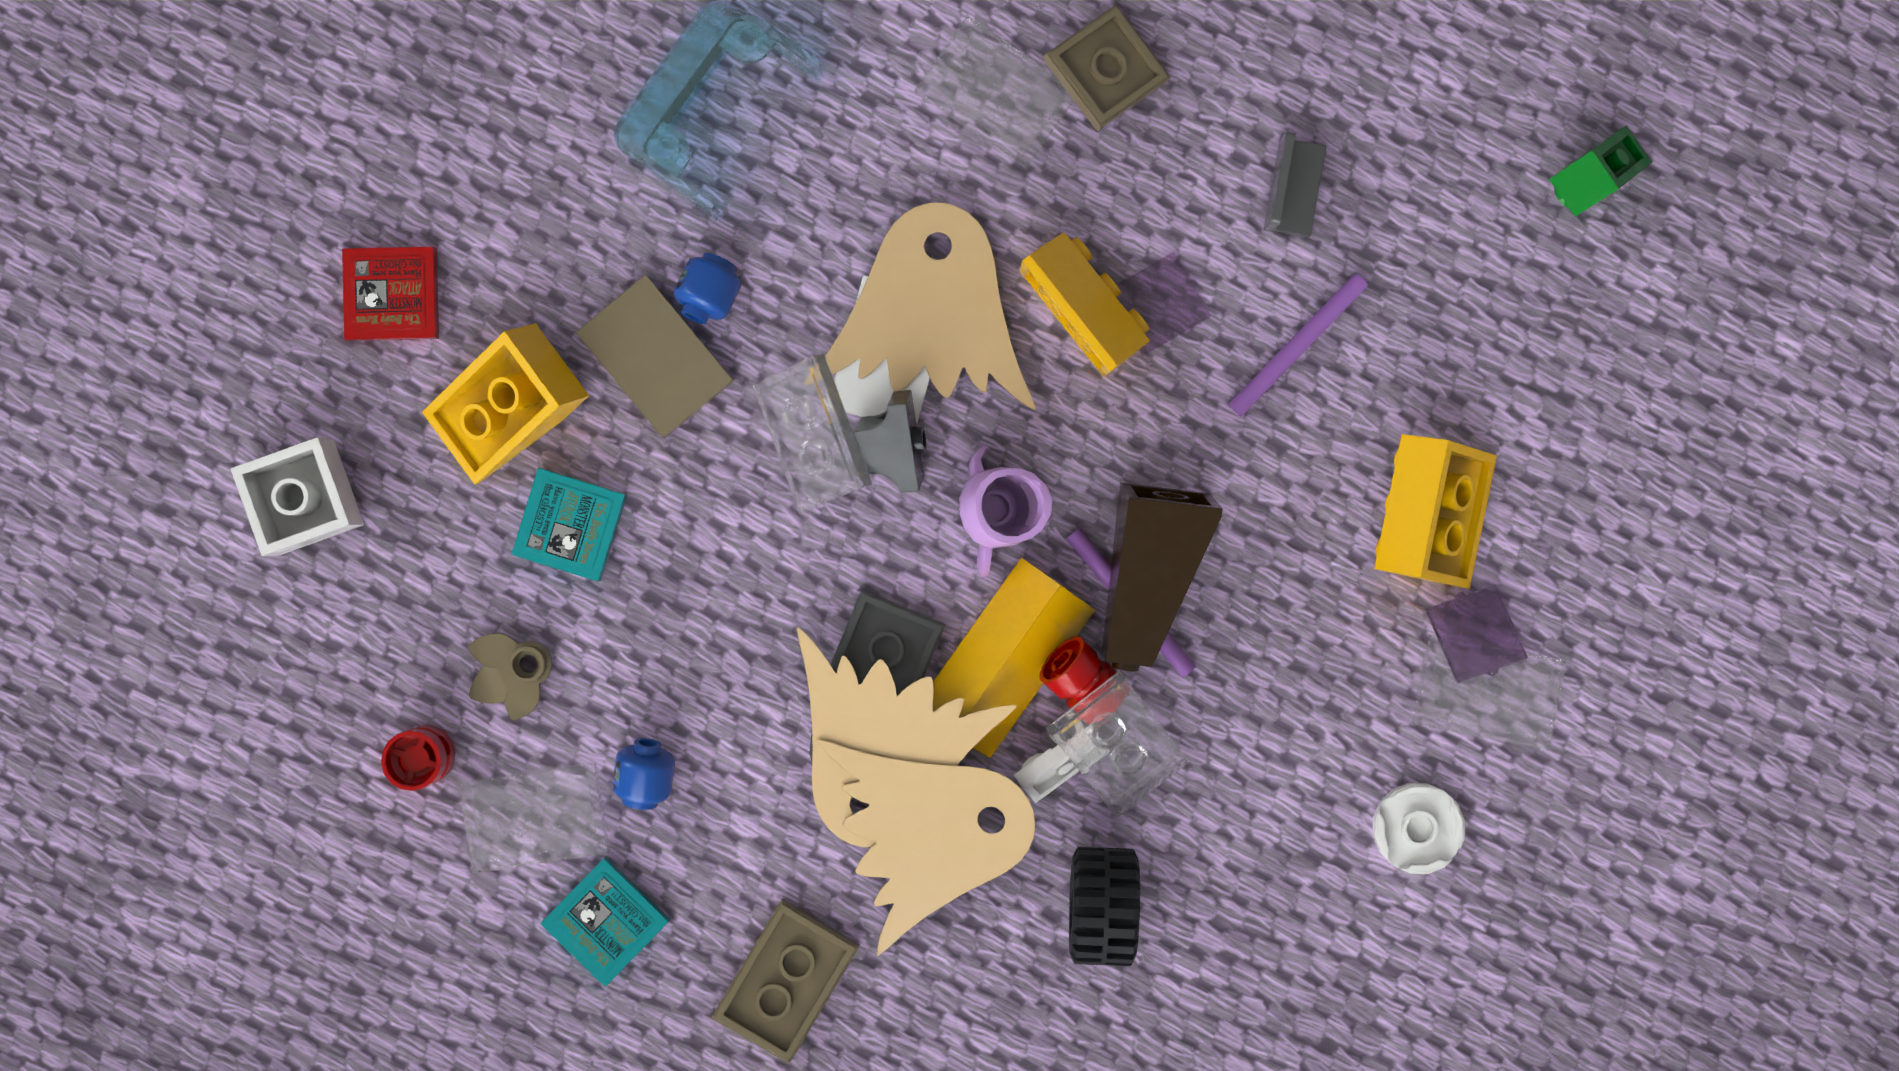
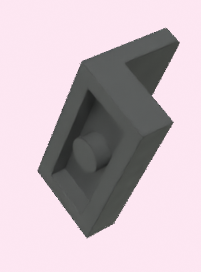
(1294, 186)

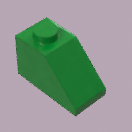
(1600, 171)

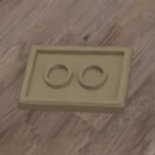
(654, 356)
(785, 981)

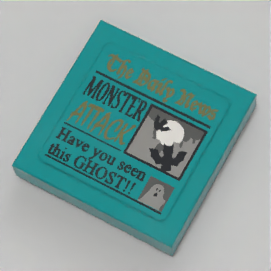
(569, 524)
(605, 921)

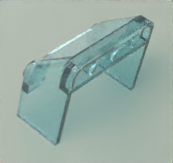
(647, 126)

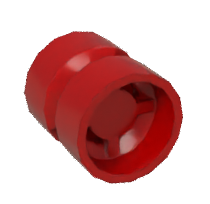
(1074, 671)
(418, 757)

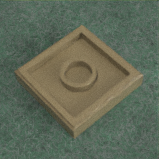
(1106, 68)

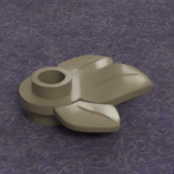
(504, 674)

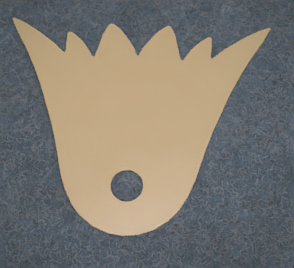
(932, 309)
(879, 723)
(930, 831)

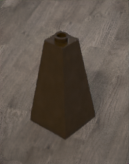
(1154, 560)

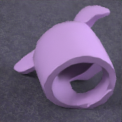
(1001, 507)

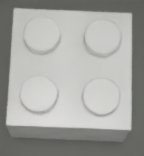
(297, 496)

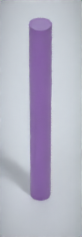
(1298, 344)
(1102, 569)

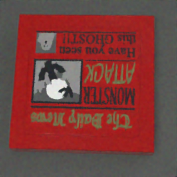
(390, 293)

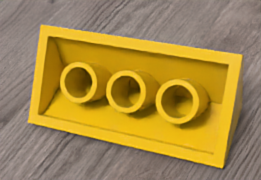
(1008, 646)

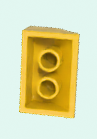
(1085, 302)
(1435, 510)

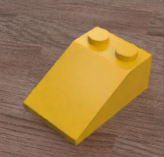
(504, 401)

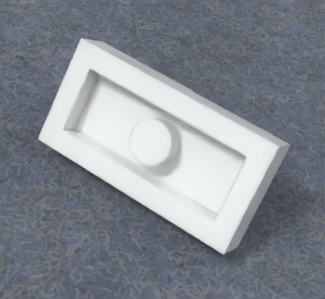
(1045, 772)

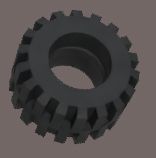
(1104, 906)

